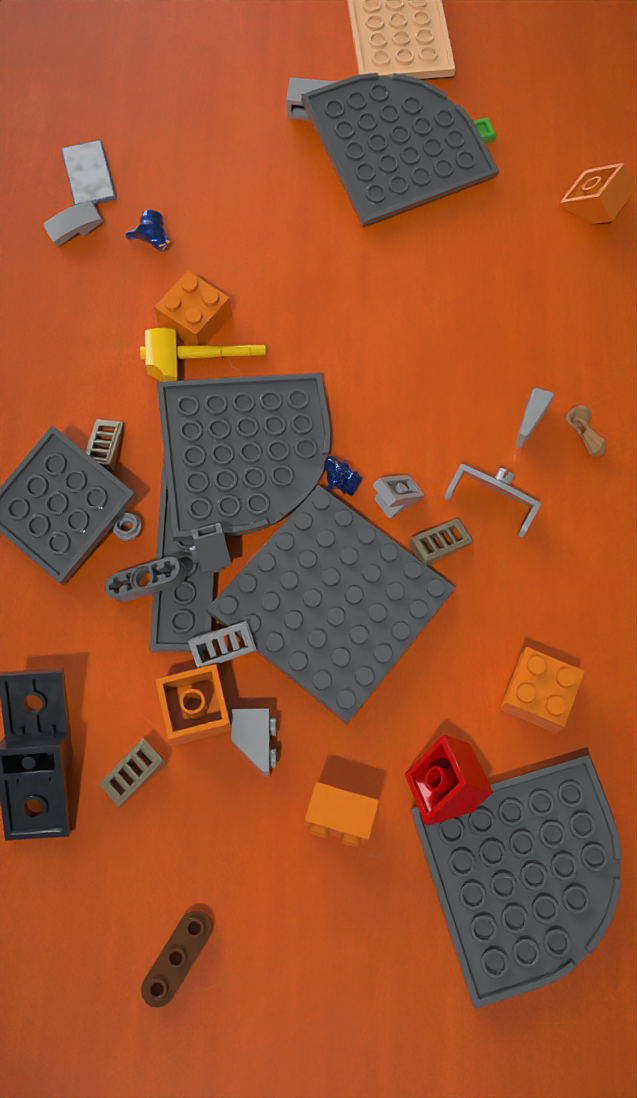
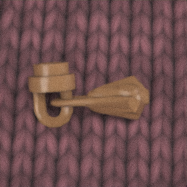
(580, 417)

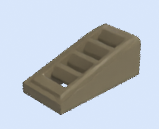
(92, 448)
(420, 551)
(139, 781)

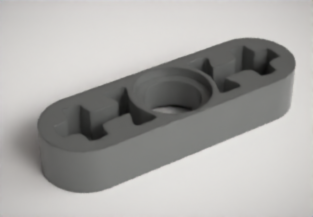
(157, 583)

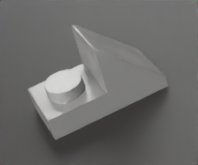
(396, 494)

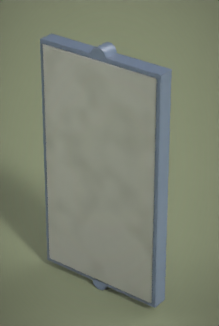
(88, 173)

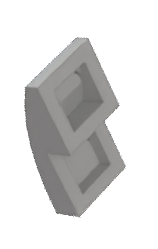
(78, 218)

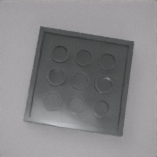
(60, 505)

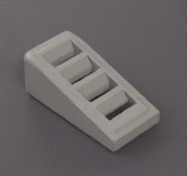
(535, 410)
(218, 634)

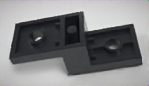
(34, 754)

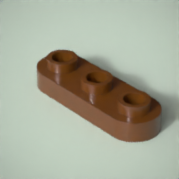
(172, 975)

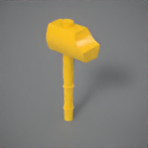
(162, 353)

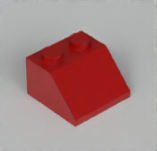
(447, 781)

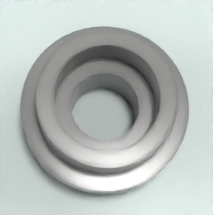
(125, 519)

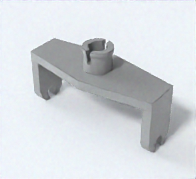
(498, 484)

